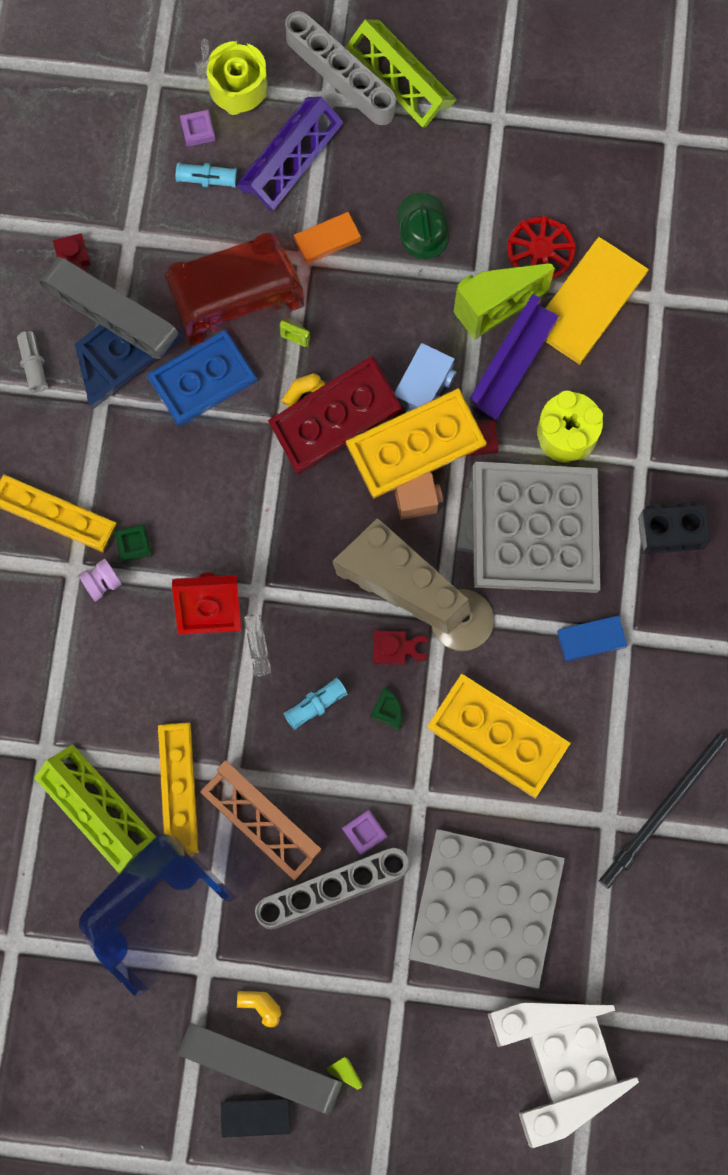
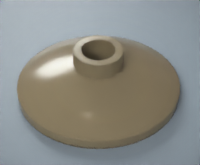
(475, 631)

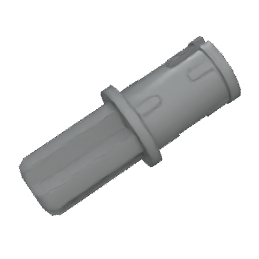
(32, 362)

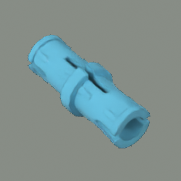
(189, 173)
(315, 703)

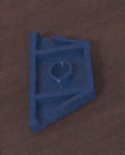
(110, 362)

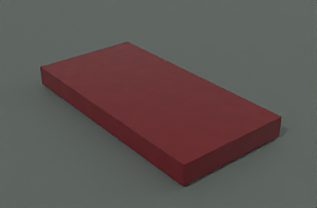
(335, 414)

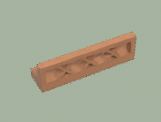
(269, 811)

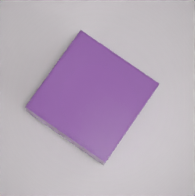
(197, 128)
(364, 832)

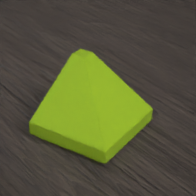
(294, 332)
(344, 1071)

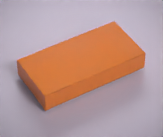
(327, 238)

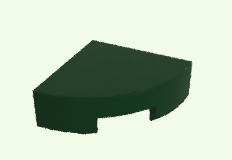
(388, 710)

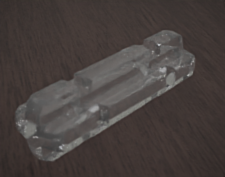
(257, 644)

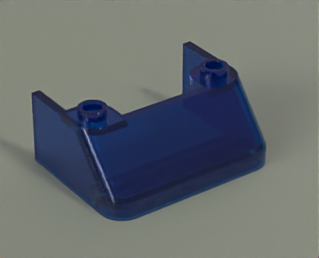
(161, 859)

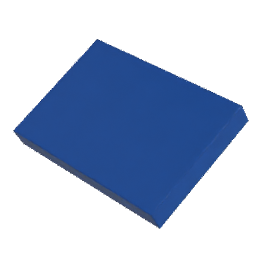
(202, 378)

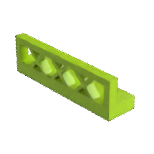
(402, 59)
(89, 810)

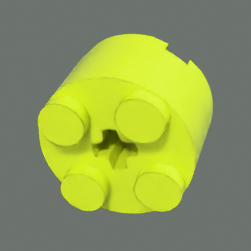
(237, 77)
(569, 410)

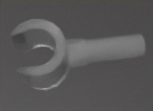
(201, 66)

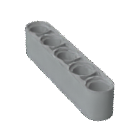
(343, 80)
(344, 876)

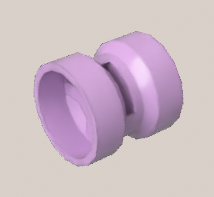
(99, 580)

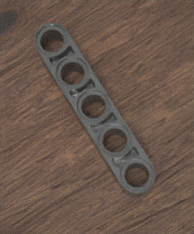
(108, 307)
(260, 1069)

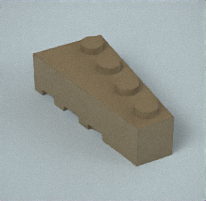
(395, 572)

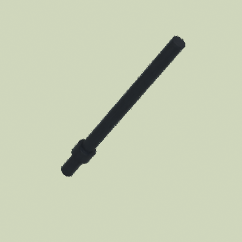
(625, 857)

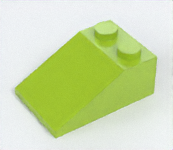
(498, 294)

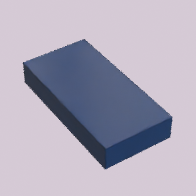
(591, 638)

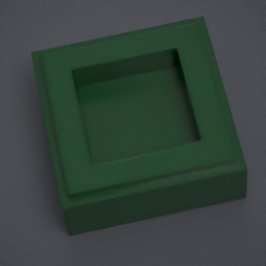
(133, 543)

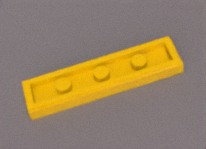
(55, 514)
(178, 783)

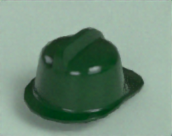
(423, 226)

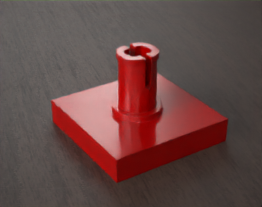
(206, 604)

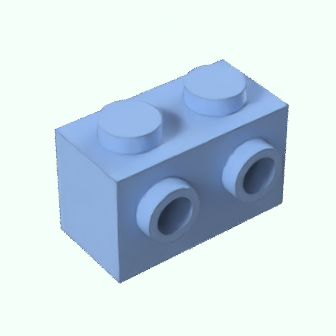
(425, 378)

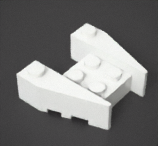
(570, 1062)

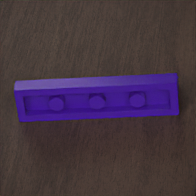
(281, 146)
(513, 359)

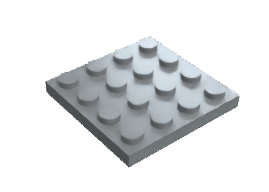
(536, 527)
(486, 909)

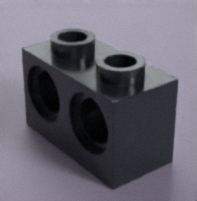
(675, 537)

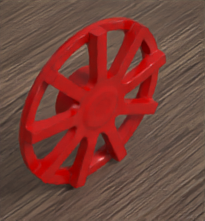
(541, 247)

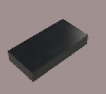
(255, 1118)

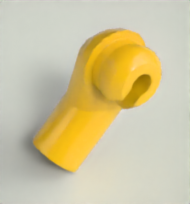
(300, 386)
(263, 1003)

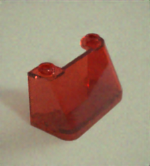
(233, 285)

